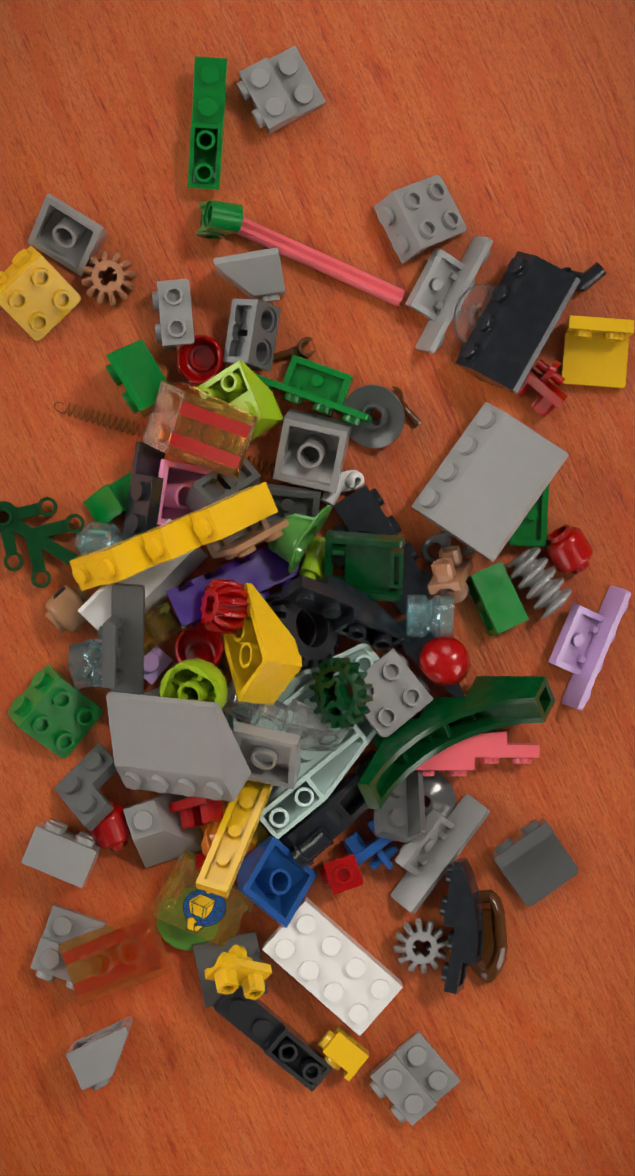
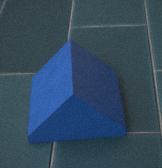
(274, 880)

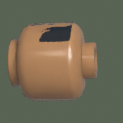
(64, 608)

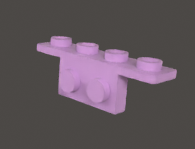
(585, 644)

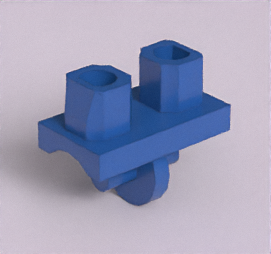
(362, 851)

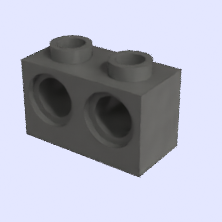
(252, 333)
(219, 486)

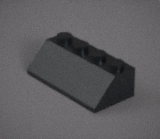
(517, 321)

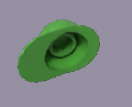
(298, 536)

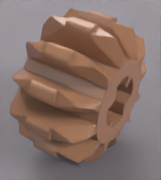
(104, 268)

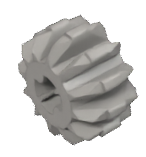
(423, 935)

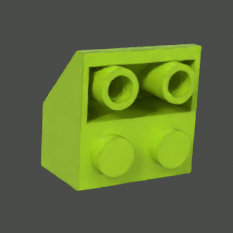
(245, 390)

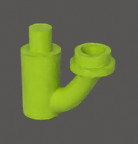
(314, 559)

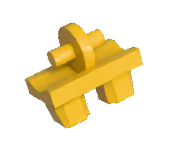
(237, 970)

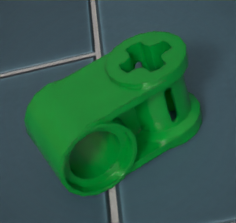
(219, 219)

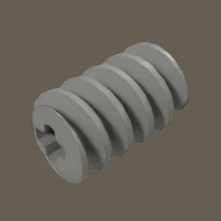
(539, 581)

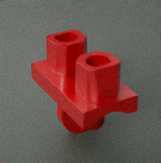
(550, 394)
(197, 811)

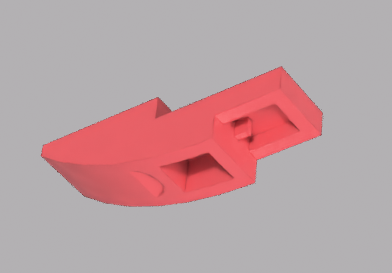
(487, 746)

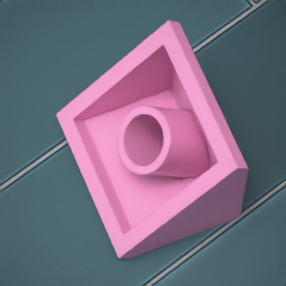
(176, 485)

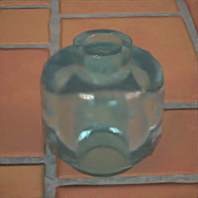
(97, 536)

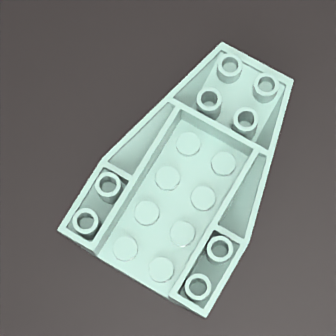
(318, 770)

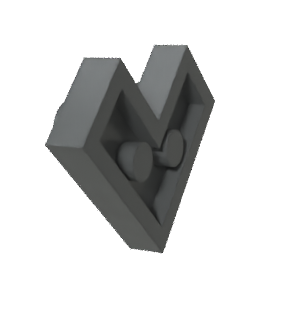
(82, 785)

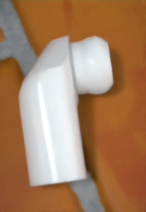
(348, 481)

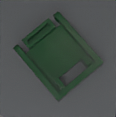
(371, 562)

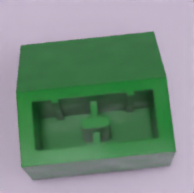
(138, 373)

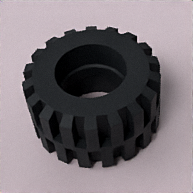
(315, 635)

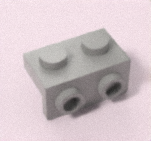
(175, 311)

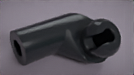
(589, 277)

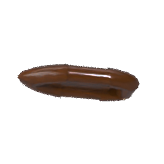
(495, 938)

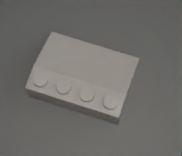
(489, 481)
(175, 746)

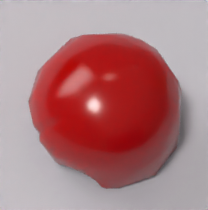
(201, 359)
(199, 644)
(445, 661)

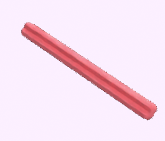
(321, 262)

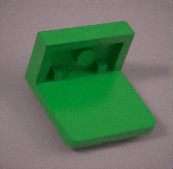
(54, 712)

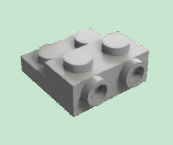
(280, 90)
(270, 754)
(61, 926)
(413, 1078)

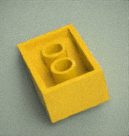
(261, 653)

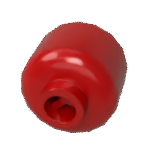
(569, 549)
(112, 830)

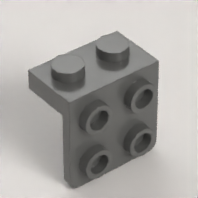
(534, 861)

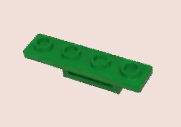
(320, 386)

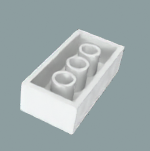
(333, 966)

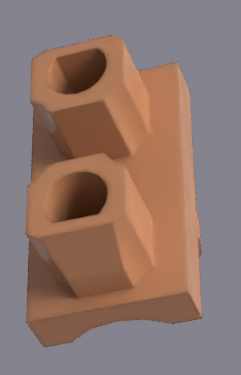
(450, 574)

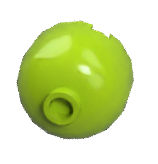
(195, 681)

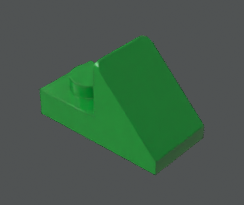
(109, 501)

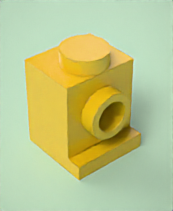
(343, 1052)

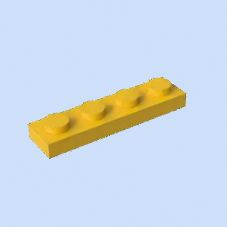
(233, 839)

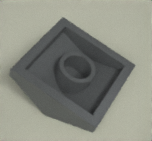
(206, 956)

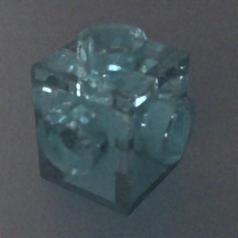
(83, 663)

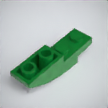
(207, 123)

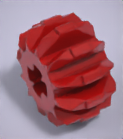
(224, 606)

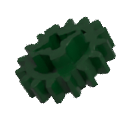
(340, 692)

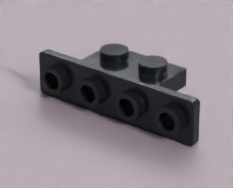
(144, 491)

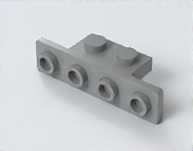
(441, 286)
(431, 854)

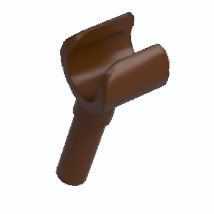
(296, 350)
(408, 412)

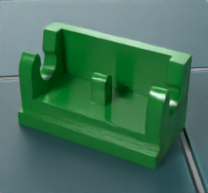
(496, 599)

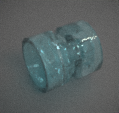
(429, 616)

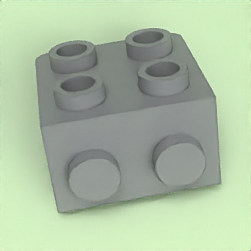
(419, 217)
(395, 693)

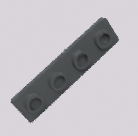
(123, 641)

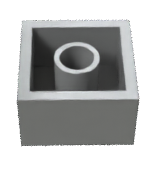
(62, 852)

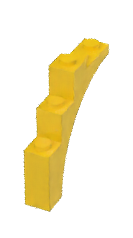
(174, 538)

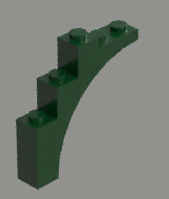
(445, 721)

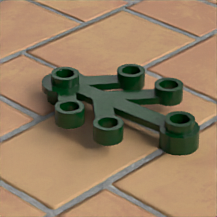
(35, 537)

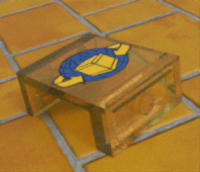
(198, 910)

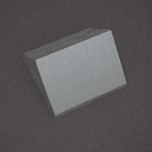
(66, 234)

